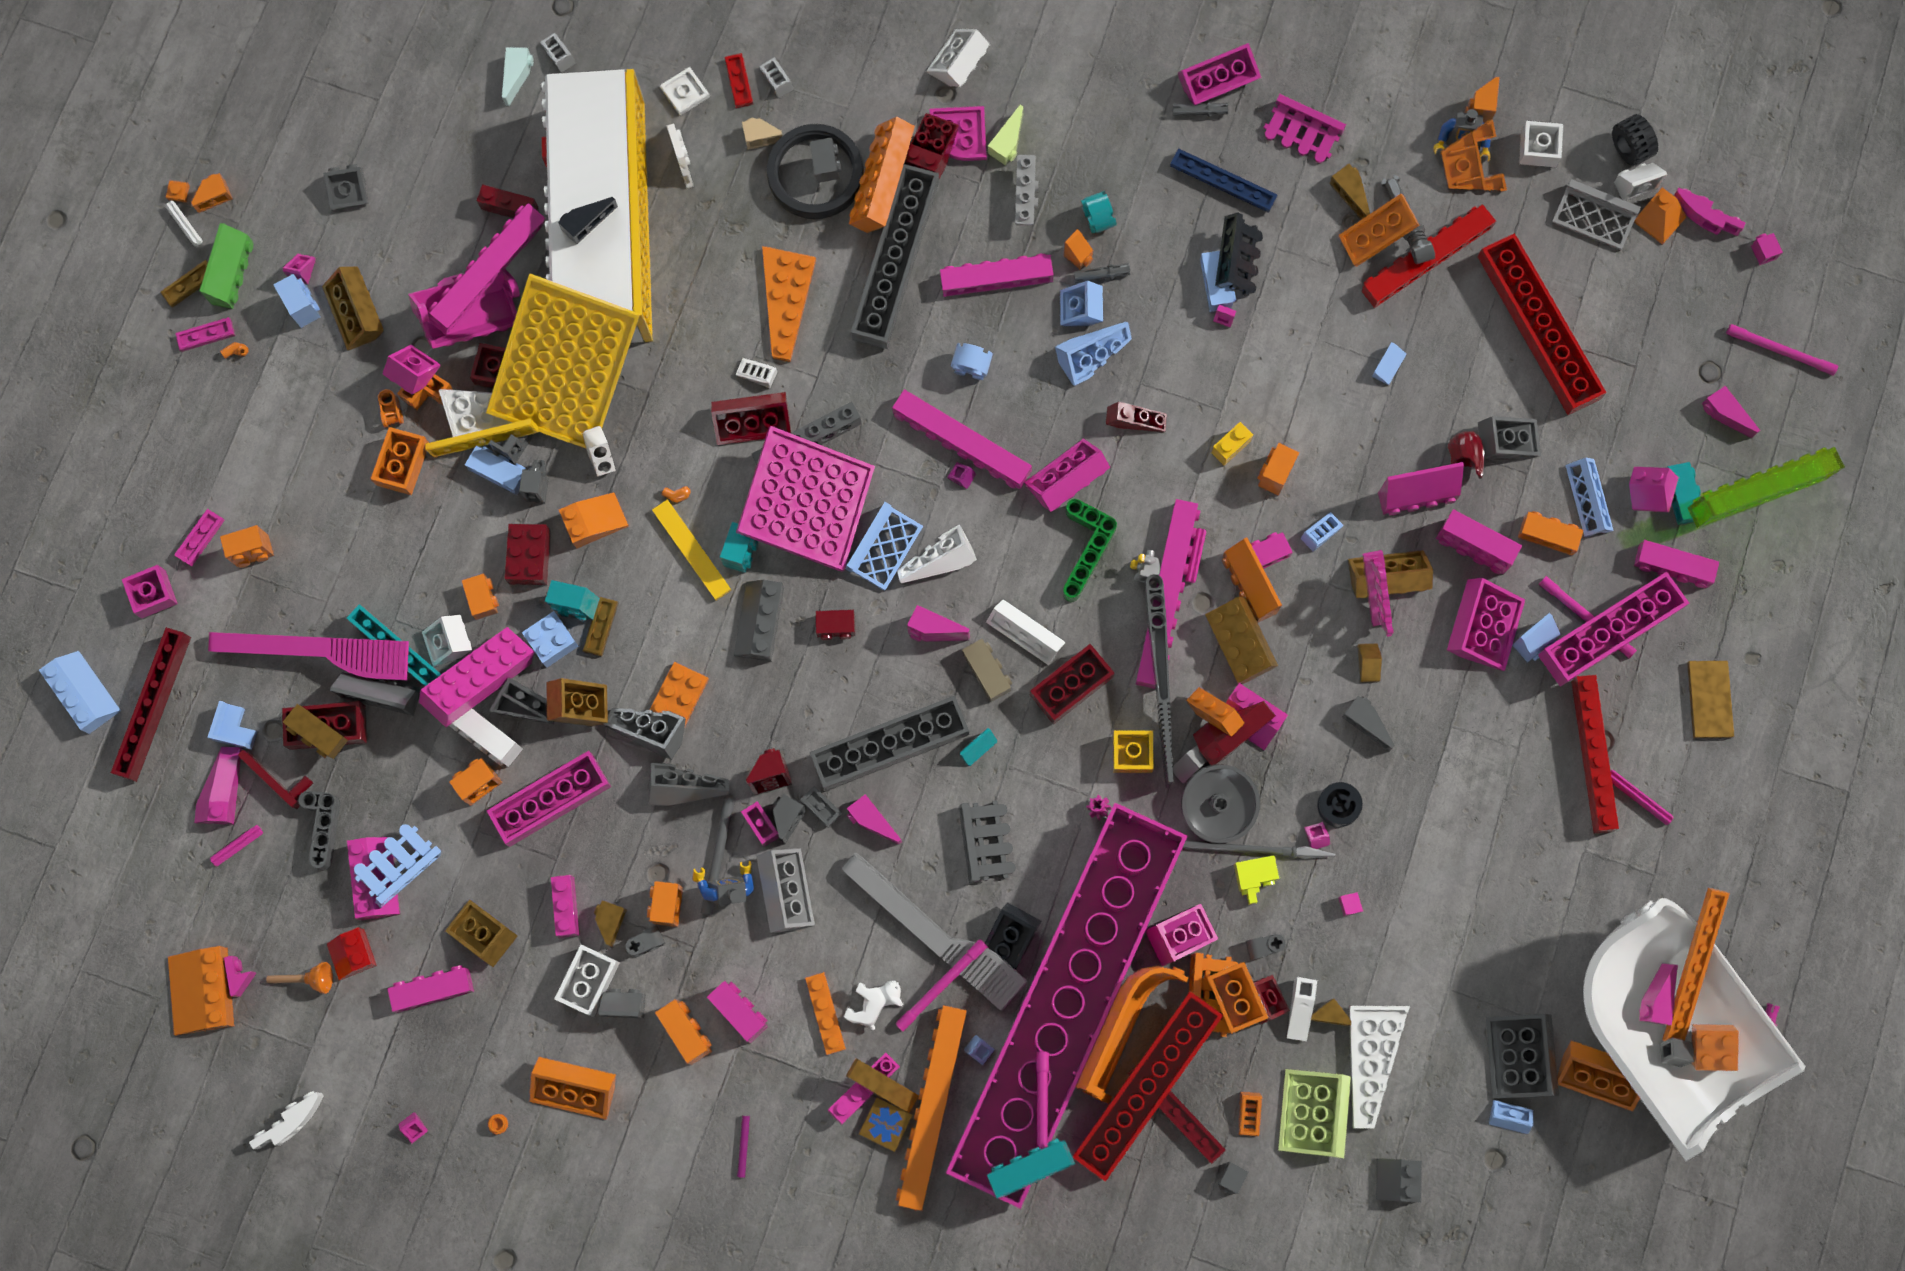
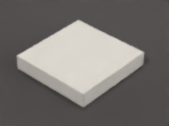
(684, 91)

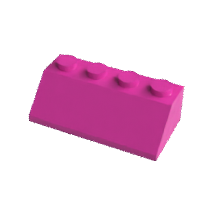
(1219, 74)
(1067, 474)
(364, 904)

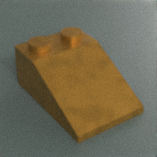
(481, 933)

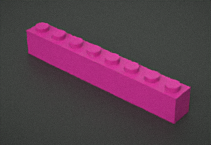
(961, 439)

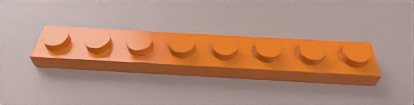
(1696, 963)

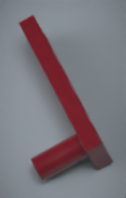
(291, 796)

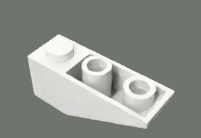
(1301, 1008)

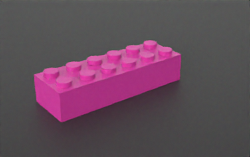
(476, 677)
(548, 798)

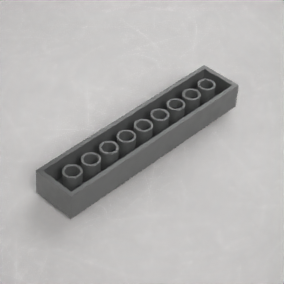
(895, 257)

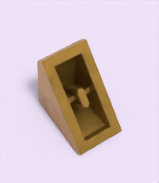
(1369, 662)
(1332, 1014)

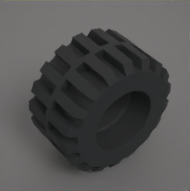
(1635, 140)

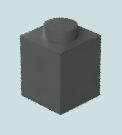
(1676, 1052)
(1232, 1178)

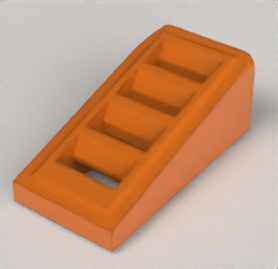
(1257, 1114)

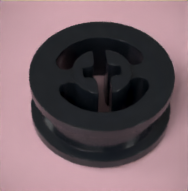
(1353, 797)

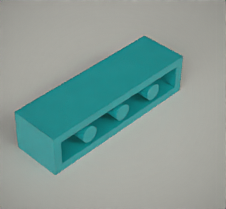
(1030, 1169)

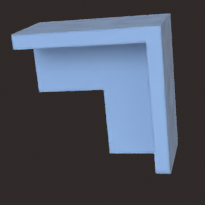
(227, 727)

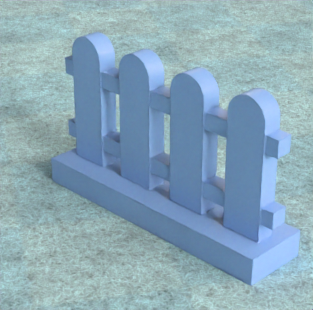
(389, 871)

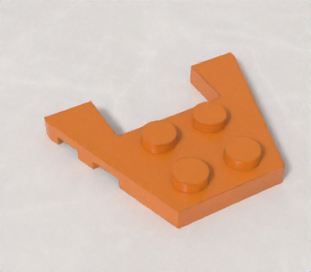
(1464, 165)

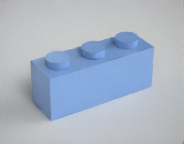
(1215, 295)
(495, 469)

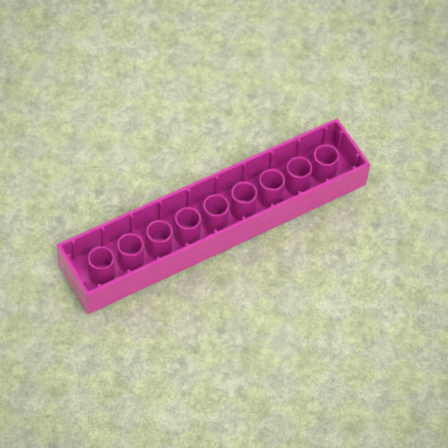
(1070, 994)

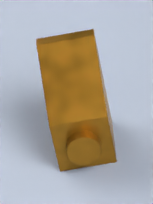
(609, 920)

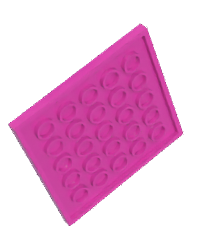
(805, 499)

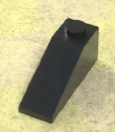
(584, 219)

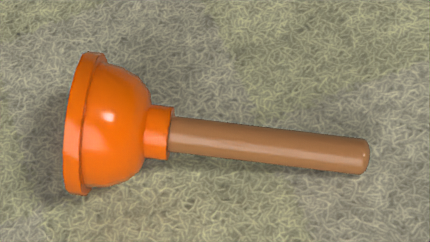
(319, 978)

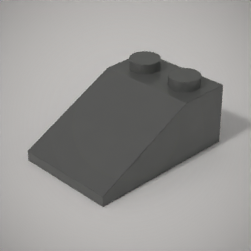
(1509, 437)

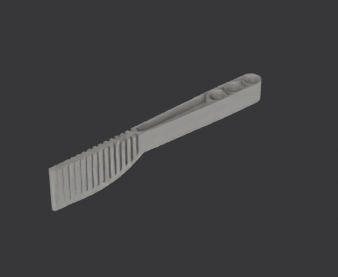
(987, 973)

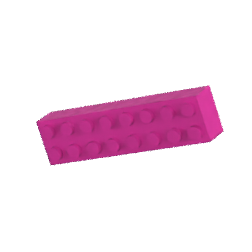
(486, 269)
(1613, 629)

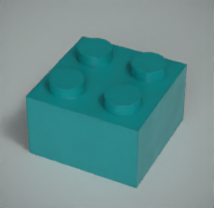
(738, 550)
(572, 600)

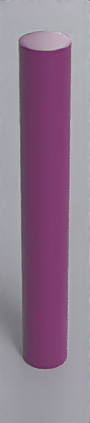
(743, 1146)

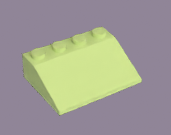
(1314, 1113)

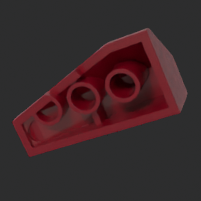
(1217, 745)

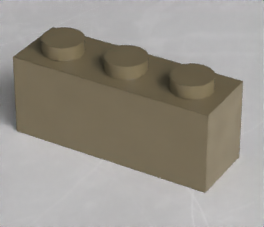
(987, 669)

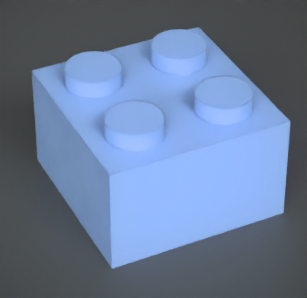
(298, 300)
(550, 639)

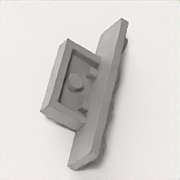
(1025, 190)

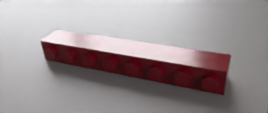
(151, 704)

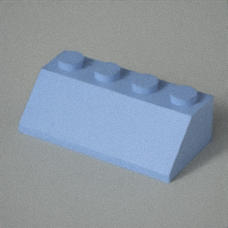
(80, 691)

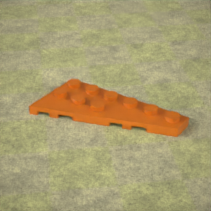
(787, 287)

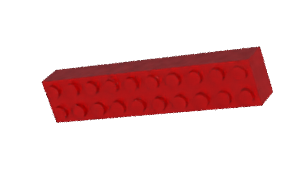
(1541, 324)
(1147, 1086)

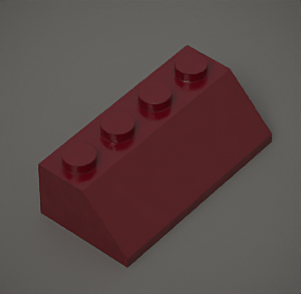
(749, 417)
(769, 773)

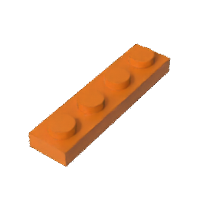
(825, 1013)

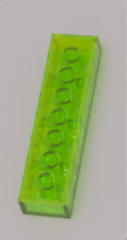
(1765, 487)

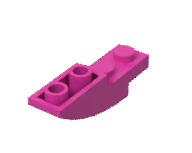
(1700, 211)
(858, 1094)

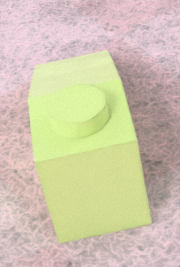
(1005, 143)

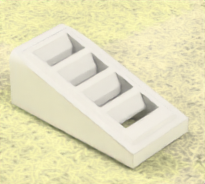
(772, 371)

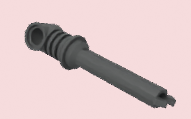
(1421, 248)

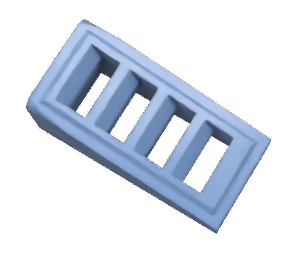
(1313, 540)

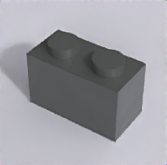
(824, 160)

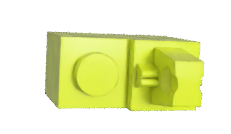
(1253, 873)

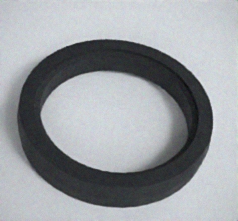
(808, 132)

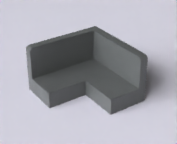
(512, 448)

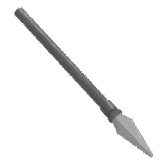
(1302, 852)

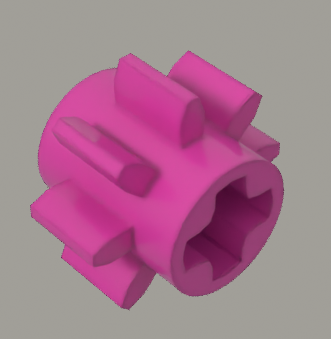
(1099, 812)

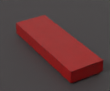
(738, 80)

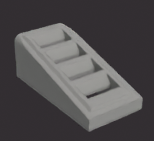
(565, 60)
(781, 87)

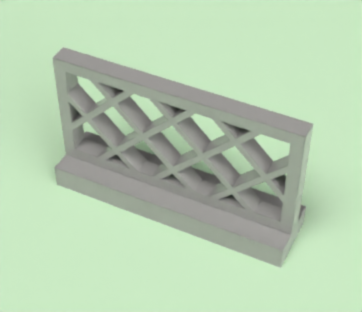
(1603, 200)

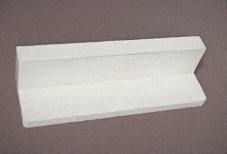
(1025, 632)

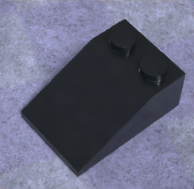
(1012, 934)

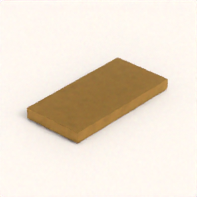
(1710, 699)

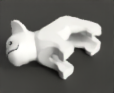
(874, 1001)

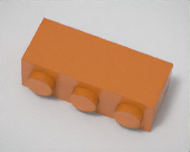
(1550, 533)
(1215, 711)

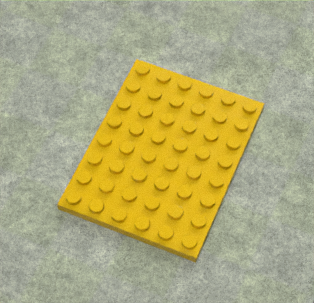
(562, 360)

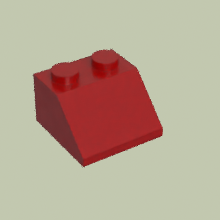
(351, 953)

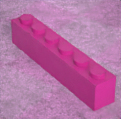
(996, 275)

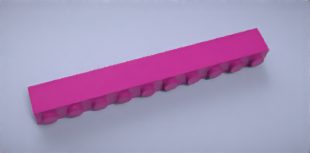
(1172, 572)

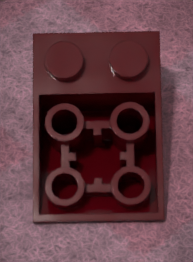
(932, 144)

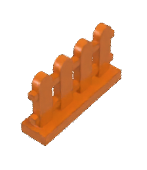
(1197, 983)

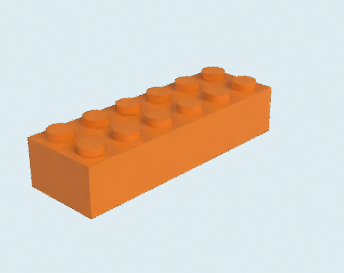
(881, 175)

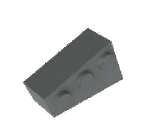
(520, 702)

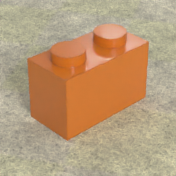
(480, 596)

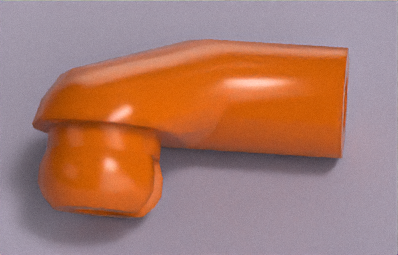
(235, 348)
(678, 495)

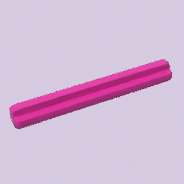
(1641, 798)

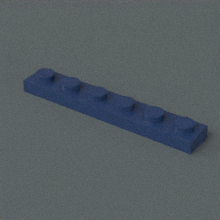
(1223, 180)

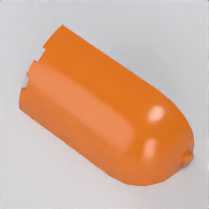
(1118, 1028)

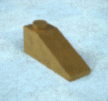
(1350, 187)

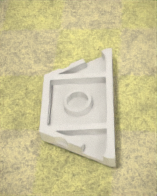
(681, 154)

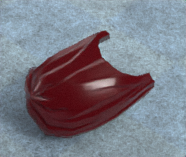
(1467, 448)

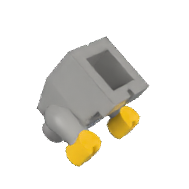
(1148, 566)

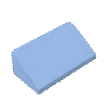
(1389, 364)
(1511, 1117)

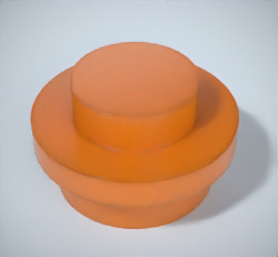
(498, 1124)

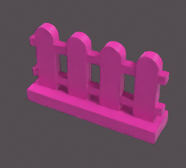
(1301, 113)
(1378, 590)

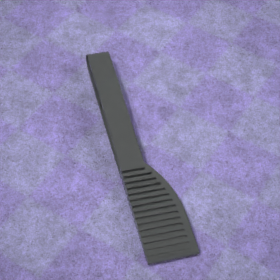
(1159, 656)

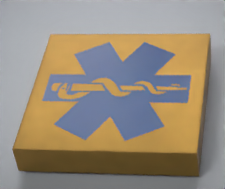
(885, 1124)

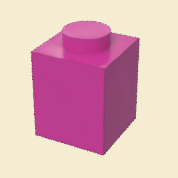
(1766, 248)

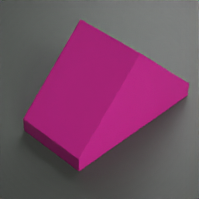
(301, 267)

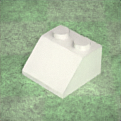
(1639, 181)
(446, 640)

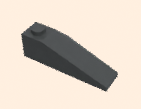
(652, 730)

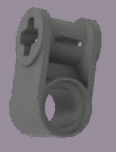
(648, 941)
(1262, 947)

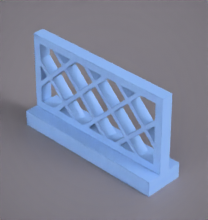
(869, 538)

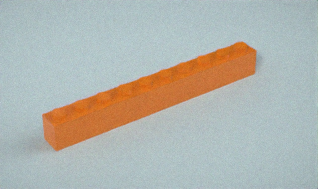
(932, 1108)

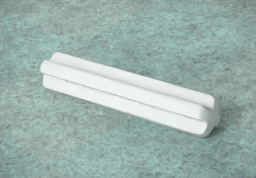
(183, 223)

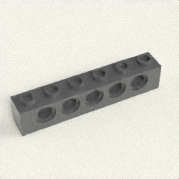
(826, 427)

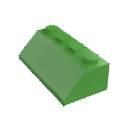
(226, 266)

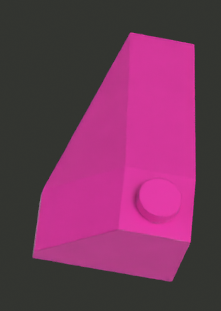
(219, 793)

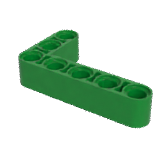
(1091, 549)

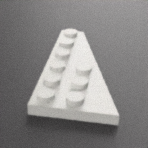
(468, 411)
(1373, 1048)

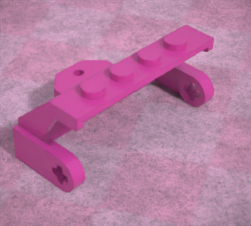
(488, 314)

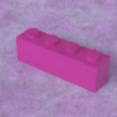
(1677, 563)
(430, 989)

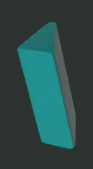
(978, 747)

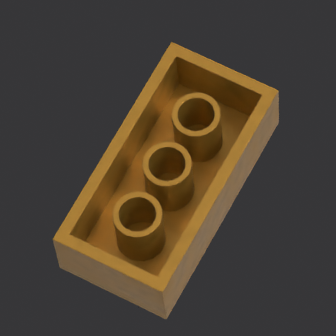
(1241, 640)

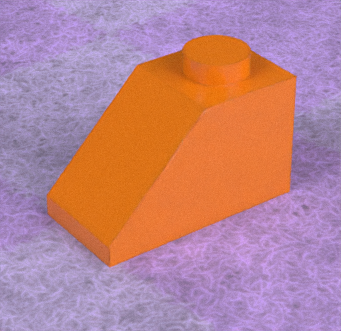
(211, 193)
(1078, 250)

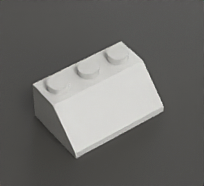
(958, 57)

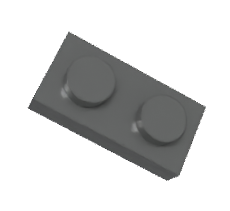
(821, 806)

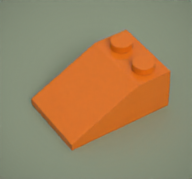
(593, 519)

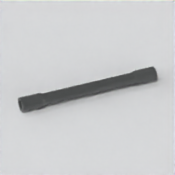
(726, 815)

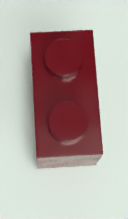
(835, 624)

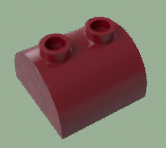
(1271, 998)

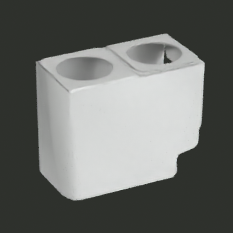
(593, 439)

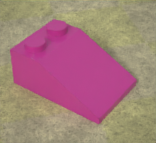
(932, 627)
(1181, 935)

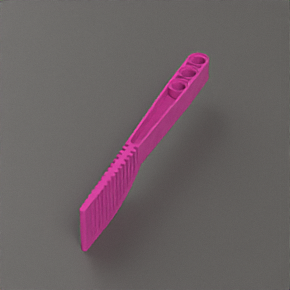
(357, 656)

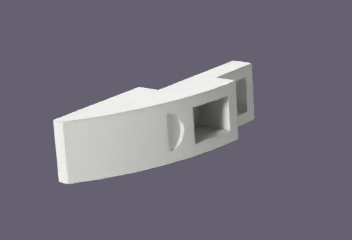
(294, 1118)

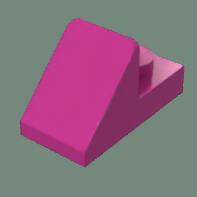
(236, 980)

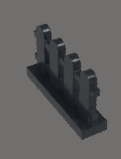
(1229, 258)

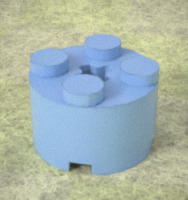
(971, 360)

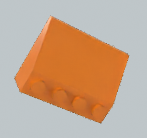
(200, 991)

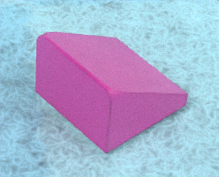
(1317, 836)
(1350, 904)
(412, 1127)

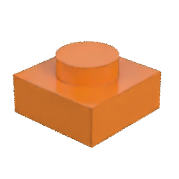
(177, 191)

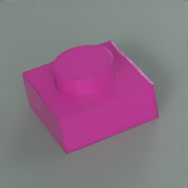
(1224, 316)

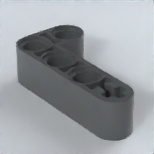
(319, 830)

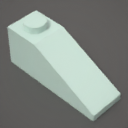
(515, 72)

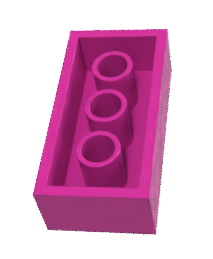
(1478, 542)

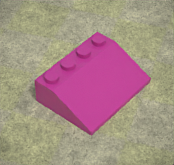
(1421, 489)
(1486, 624)

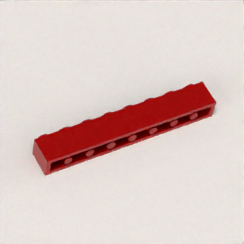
(1445, 245)
(1594, 754)

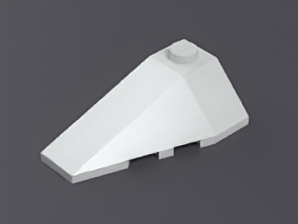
(945, 556)

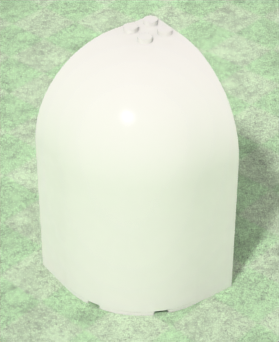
(1681, 1099)

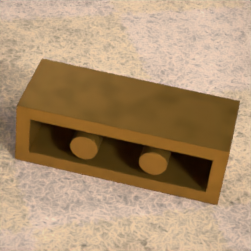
(314, 732)

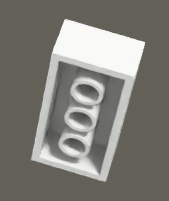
(487, 738)

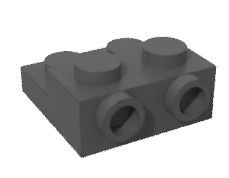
(346, 187)

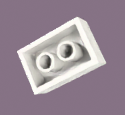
(587, 980)

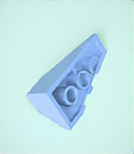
(1085, 353)

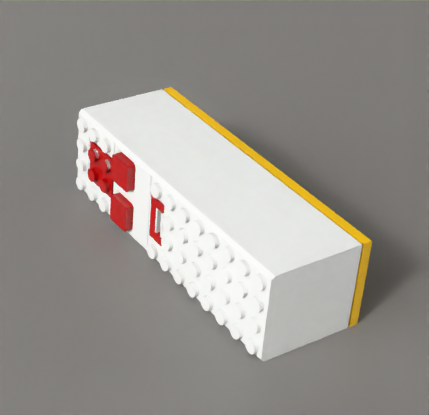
(592, 154)

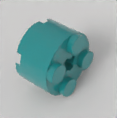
(1098, 212)

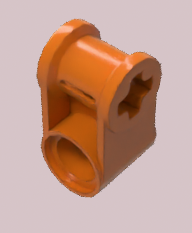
(391, 411)

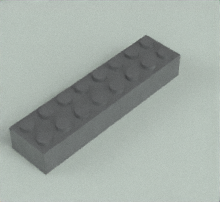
(889, 743)

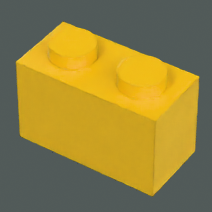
(1232, 443)

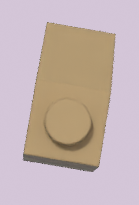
(760, 133)

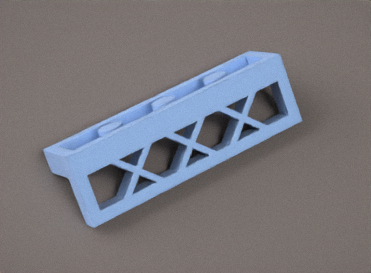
(1595, 494)

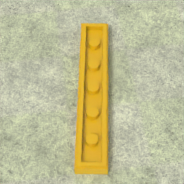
(481, 438)
(691, 550)

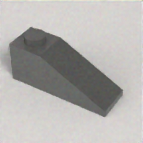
(1366, 719)

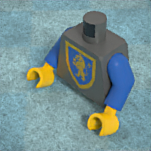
(1459, 127)
(726, 890)

